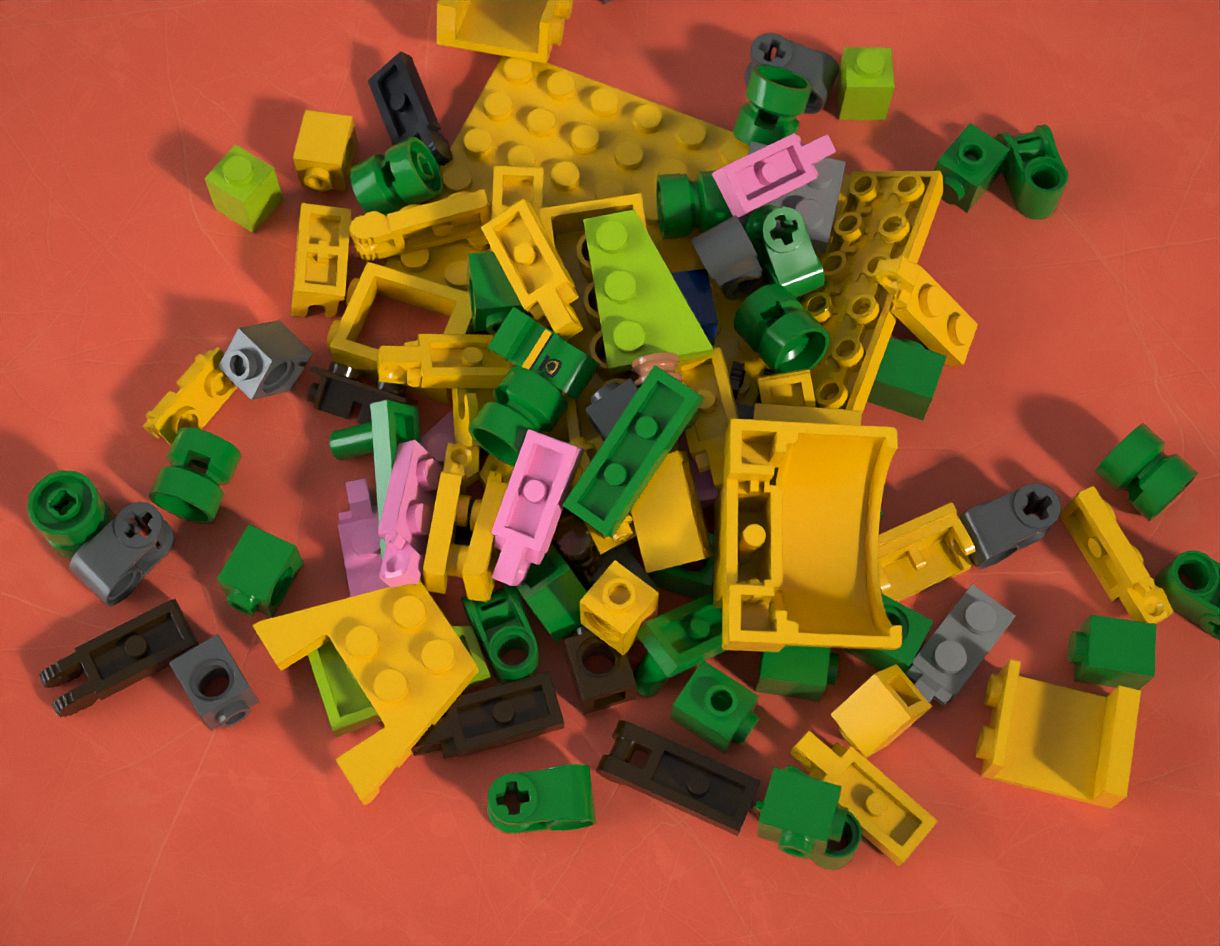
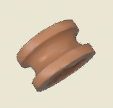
(665, 361)

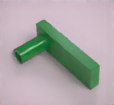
(389, 426)
(634, 451)
(678, 643)

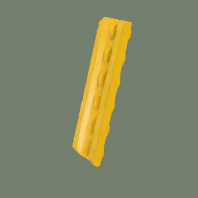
(880, 219)

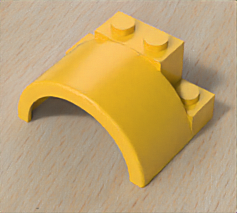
(804, 539)

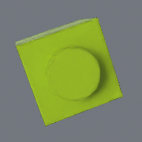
(865, 83)
(244, 188)

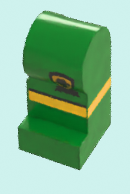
(538, 349)

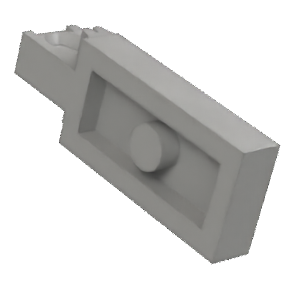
(958, 646)

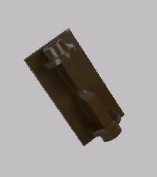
(341, 390)

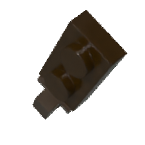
(494, 718)

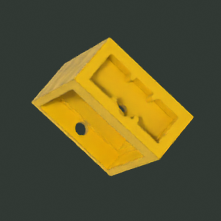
(404, 288)

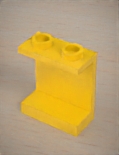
(503, 26)
(1058, 738)

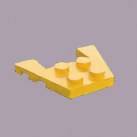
(399, 656)

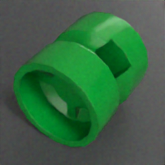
(775, 100)
(398, 179)
(689, 204)
(781, 330)
(522, 404)
(1146, 472)
(193, 480)
(68, 510)

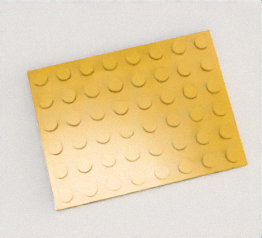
(591, 148)

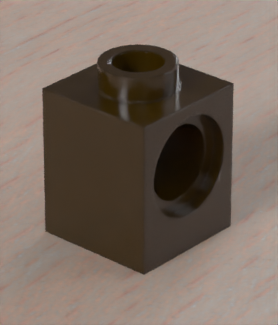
(592, 689)

